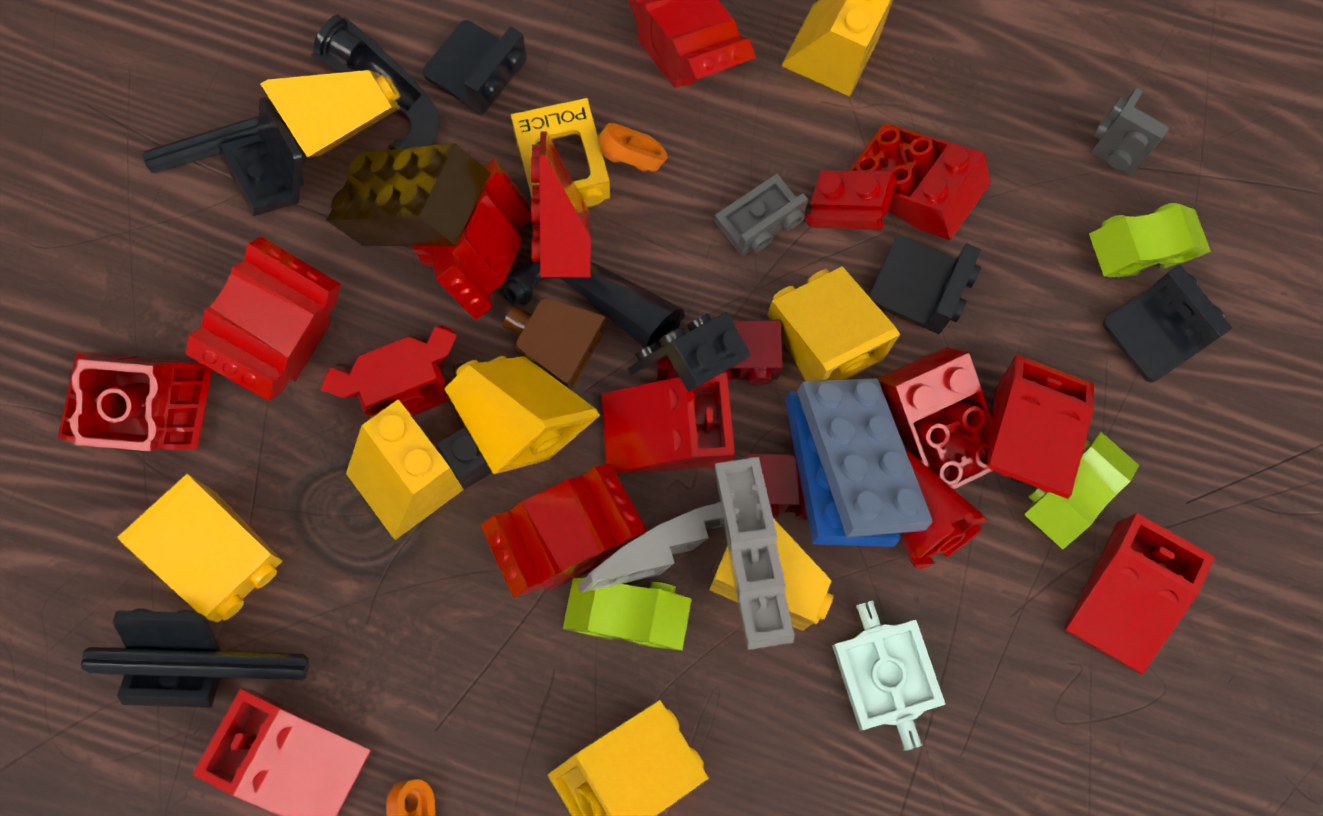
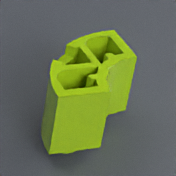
(1135, 243)
(1100, 477)
(630, 613)

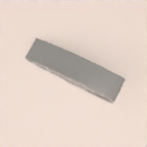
(653, 551)
(754, 553)

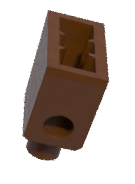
(556, 337)

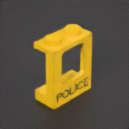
(563, 121)

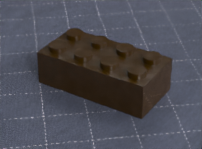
(409, 196)

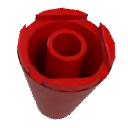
(952, 515)

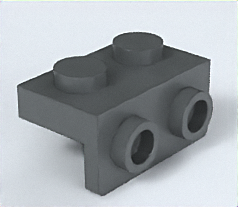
(1127, 135)
(760, 215)

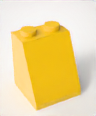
(837, 41)
(331, 107)
(832, 326)
(517, 411)
(400, 470)
(201, 549)
(804, 582)
(631, 769)

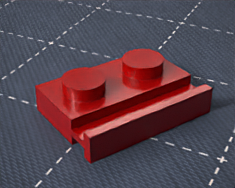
(851, 199)

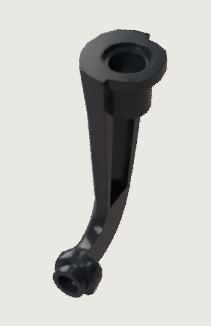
(348, 49)
(630, 306)

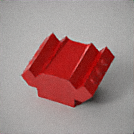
(689, 38)
(485, 247)
(265, 320)
(396, 371)
(135, 402)
(563, 531)

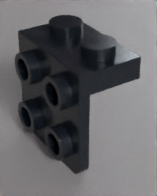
(476, 64)
(266, 164)
(925, 283)
(1166, 324)
(699, 354)
(173, 631)

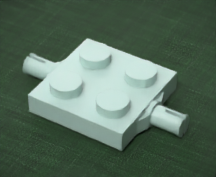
(888, 675)

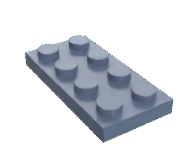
(863, 457)

